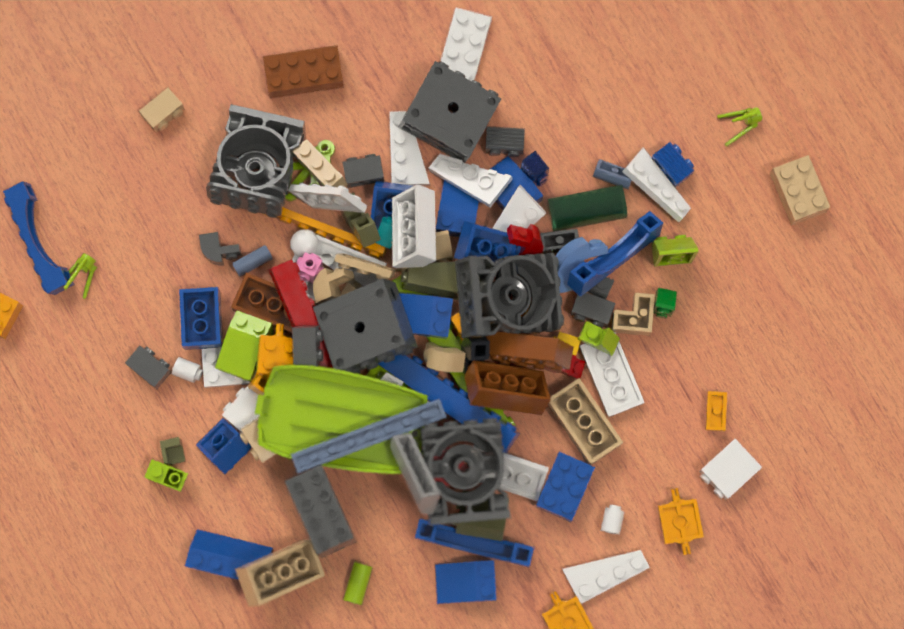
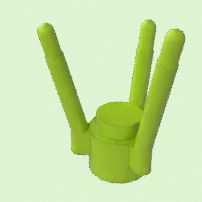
(750, 116)
(85, 264)

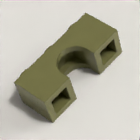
(362, 227)

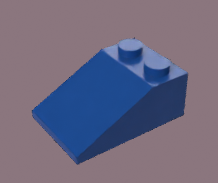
(509, 167)
(382, 199)
(455, 209)
(484, 241)
(428, 314)
(465, 582)

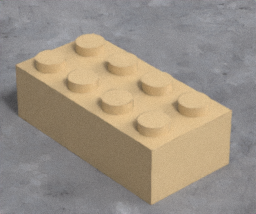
(584, 422)
(279, 572)

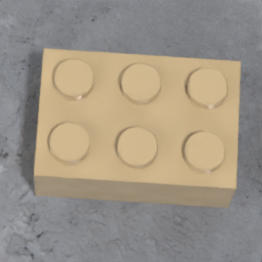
(799, 190)

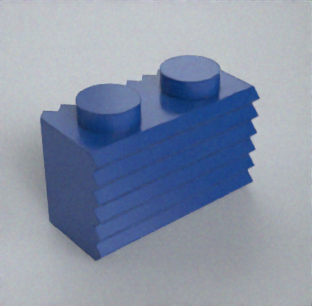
(673, 164)

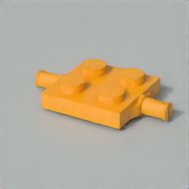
(274, 351)
(680, 521)
(566, 614)

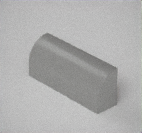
(415, 472)

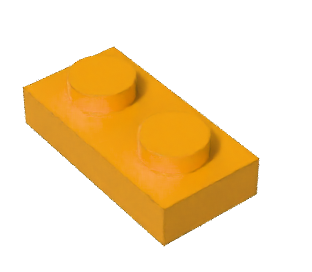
(716, 411)

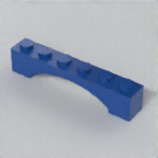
(21, 201)
(589, 274)
(499, 550)

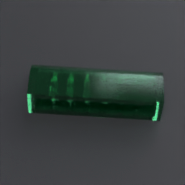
(587, 208)

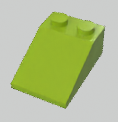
(673, 251)
(241, 345)

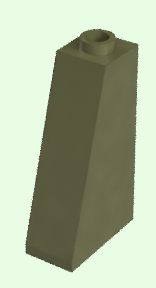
(432, 279)

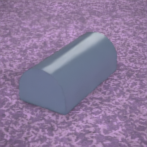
(611, 173)
(252, 260)

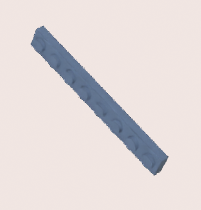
(368, 436)

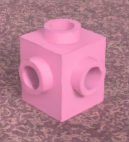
(308, 273)

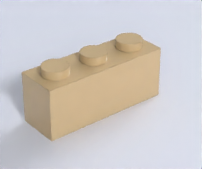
(318, 165)

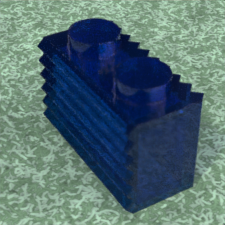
(535, 168)

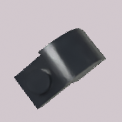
(476, 350)

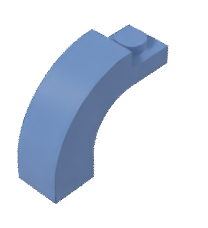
(573, 254)

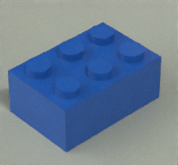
(201, 318)
(565, 487)

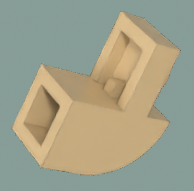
(327, 283)
(444, 358)

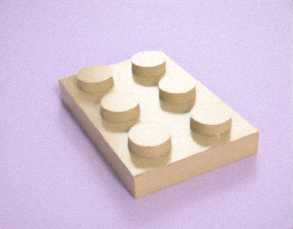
(364, 266)

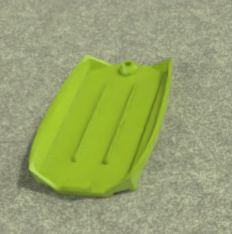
(320, 403)

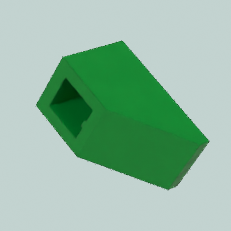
(664, 303)

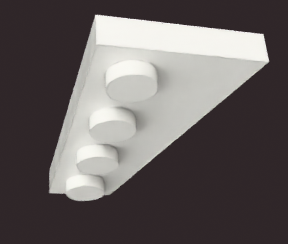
(475, 181)
(652, 181)
(599, 576)

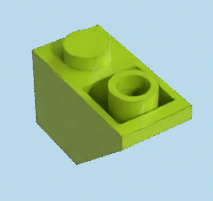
(166, 475)

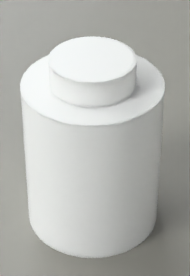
(187, 370)
(612, 520)

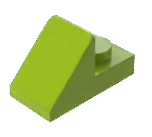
(599, 338)

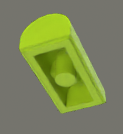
(357, 583)

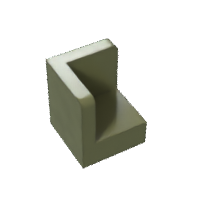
(172, 451)

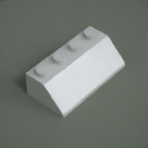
(413, 228)

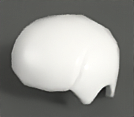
(303, 242)

